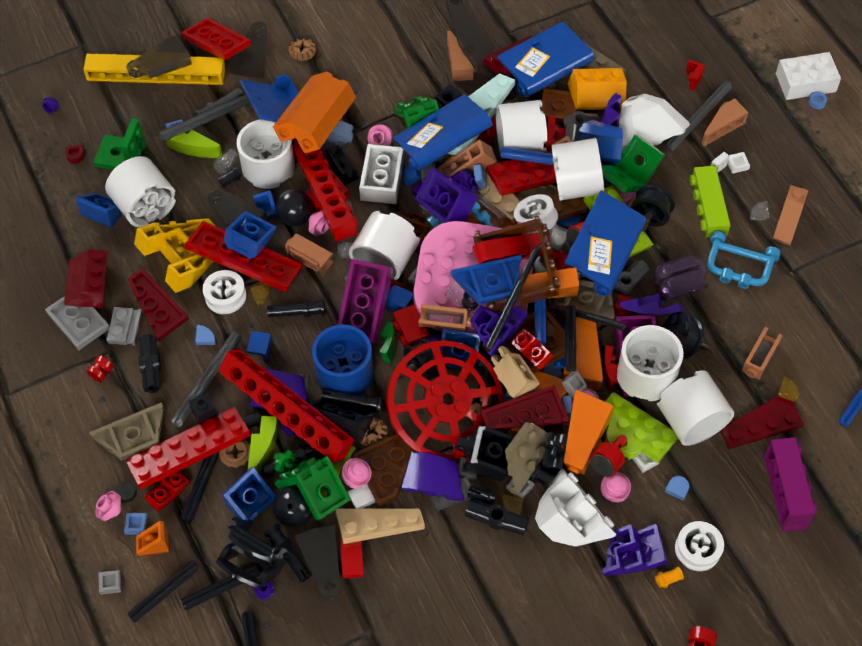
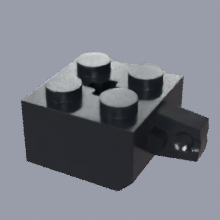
(486, 452)

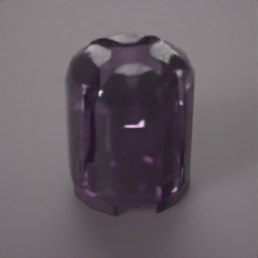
(680, 277)

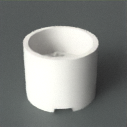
(521, 126)
(263, 156)
(577, 169)
(140, 191)
(385, 242)
(649, 362)
(695, 408)

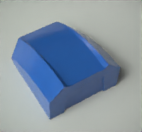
(608, 139)
(248, 234)

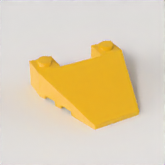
(170, 239)

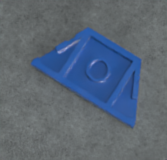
(489, 280)

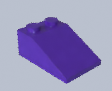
(445, 197)

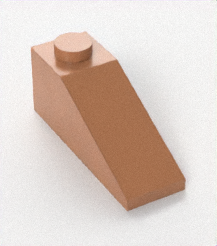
(460, 65)
(729, 117)
(475, 154)
(790, 215)

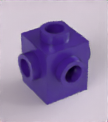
(466, 180)

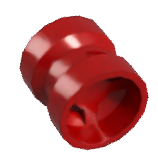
(100, 369)

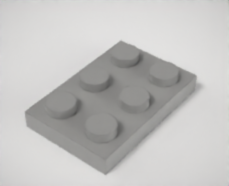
(78, 323)

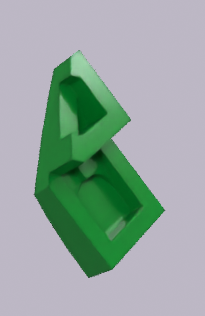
(390, 346)

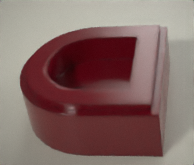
(75, 154)

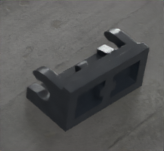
(341, 165)

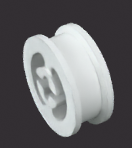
(536, 204)
(214, 291)
(704, 535)

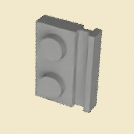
(124, 326)

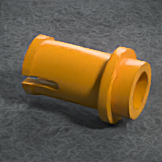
(669, 577)

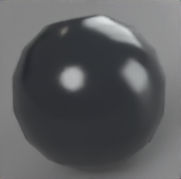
(294, 207)
(291, 507)

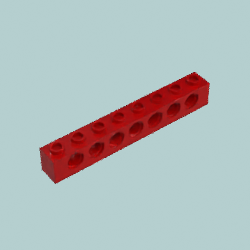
(326, 192)
(286, 405)

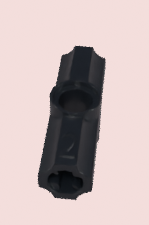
(149, 363)
(510, 521)

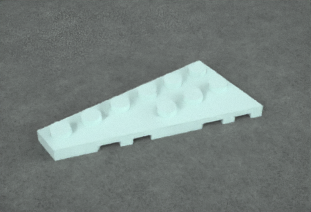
(487, 98)

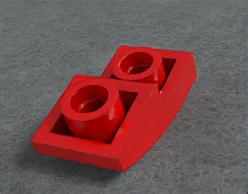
(532, 349)
(610, 368)
(167, 491)
(351, 559)

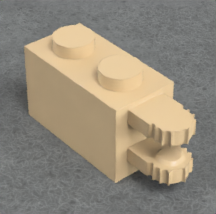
(514, 373)

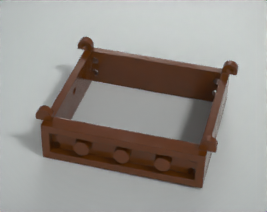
(517, 230)

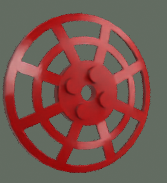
(434, 394)

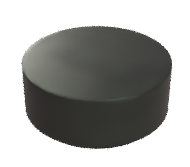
(126, 491)

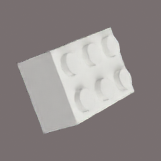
(808, 74)
(381, 174)

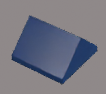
(99, 208)
(463, 337)
(248, 495)

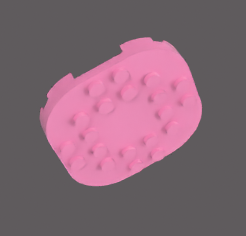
(441, 251)

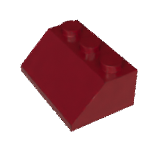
(86, 279)

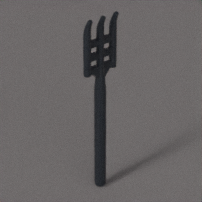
(512, 299)
(553, 305)

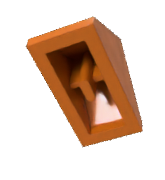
(153, 540)

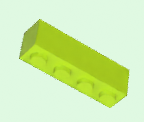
(710, 200)

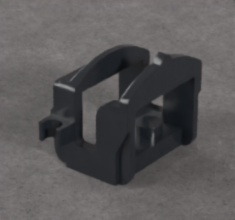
(255, 549)

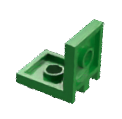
(416, 110)
(129, 146)
(630, 175)
(310, 477)

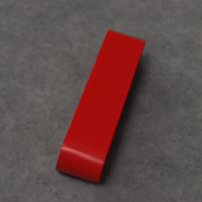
(507, 247)

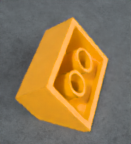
(594, 87)

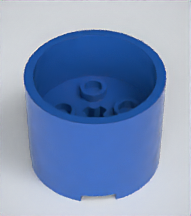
(343, 359)

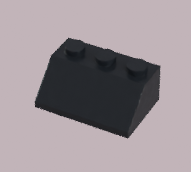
(348, 418)

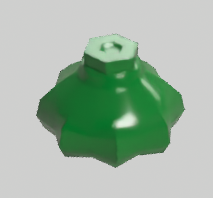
(284, 461)

